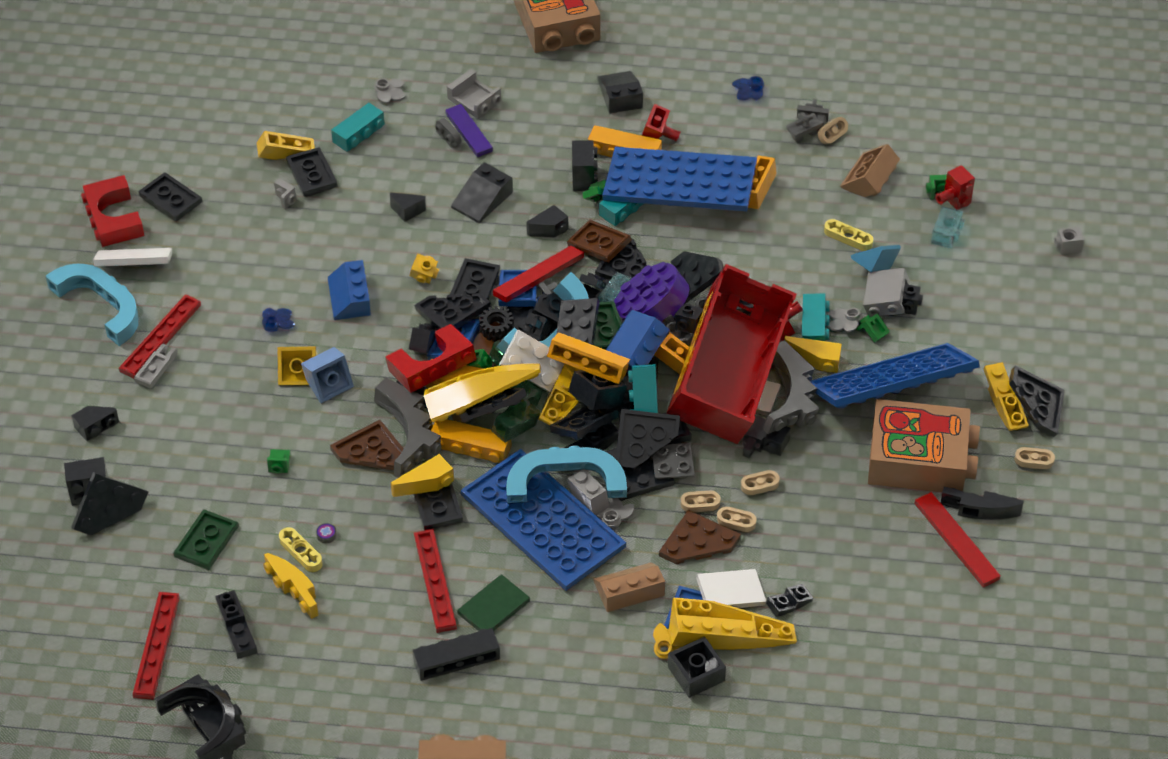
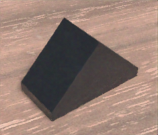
(407, 205)

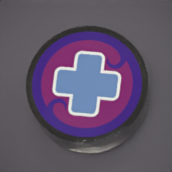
(326, 533)

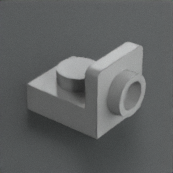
(285, 192)

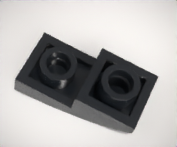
(790, 600)

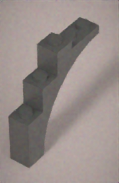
(799, 391)
(417, 424)

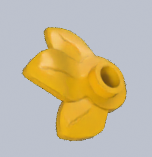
(662, 638)

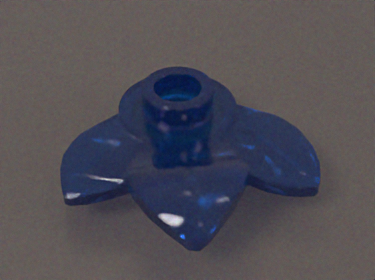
(749, 88)
(277, 319)

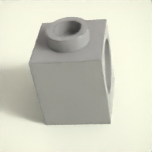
(1069, 240)

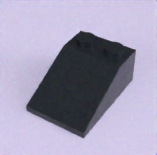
(621, 91)
(483, 192)

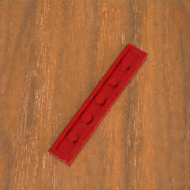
(538, 273)
(160, 334)
(957, 539)
(435, 581)
(156, 645)

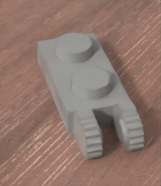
(155, 366)

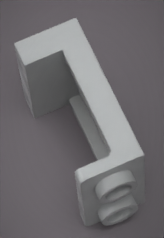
(473, 94)
(885, 292)

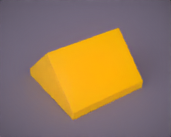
(289, 364)

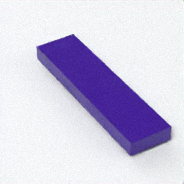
(469, 130)

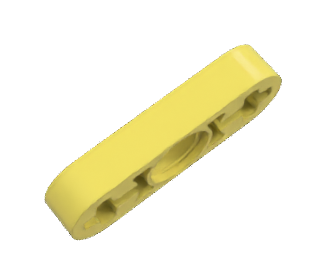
(833, 227)
(299, 541)

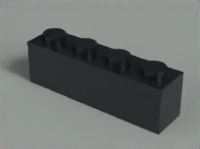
(456, 654)

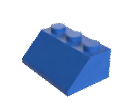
(349, 291)
(638, 338)

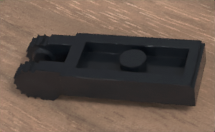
(594, 280)

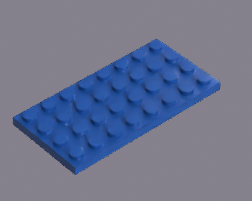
(680, 179)
(894, 375)
(549, 527)

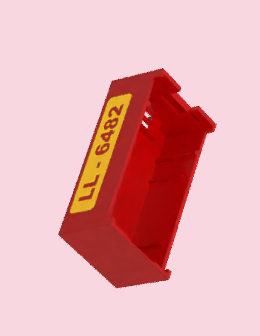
(731, 355)

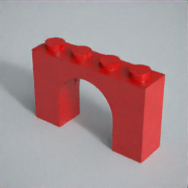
(111, 229)
(415, 374)

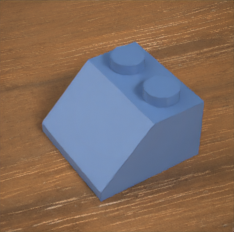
(328, 374)

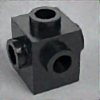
(911, 299)
(687, 318)

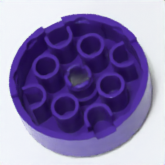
(654, 292)

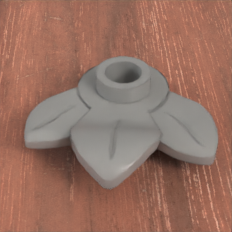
(389, 90)
(845, 319)
(616, 513)

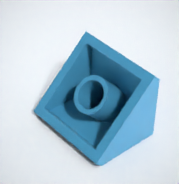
(877, 258)

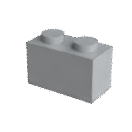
(588, 491)

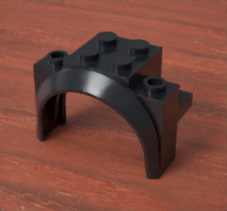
(216, 720)

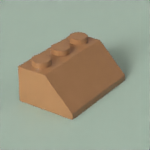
(871, 171)
(630, 586)

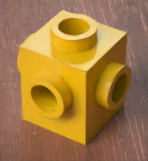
(424, 268)

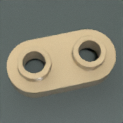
(831, 131)
(1034, 458)
(758, 482)
(700, 501)
(738, 519)

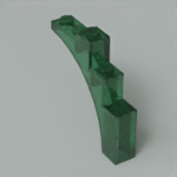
(520, 417)

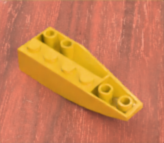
(473, 387)
(559, 400)
(725, 626)

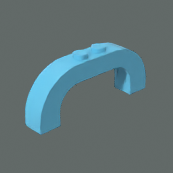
(91, 277)
(568, 289)
(565, 460)

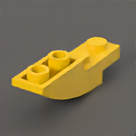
(1004, 398)
(292, 580)

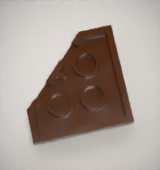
(369, 447)
(698, 539)

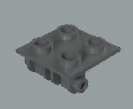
(674, 461)

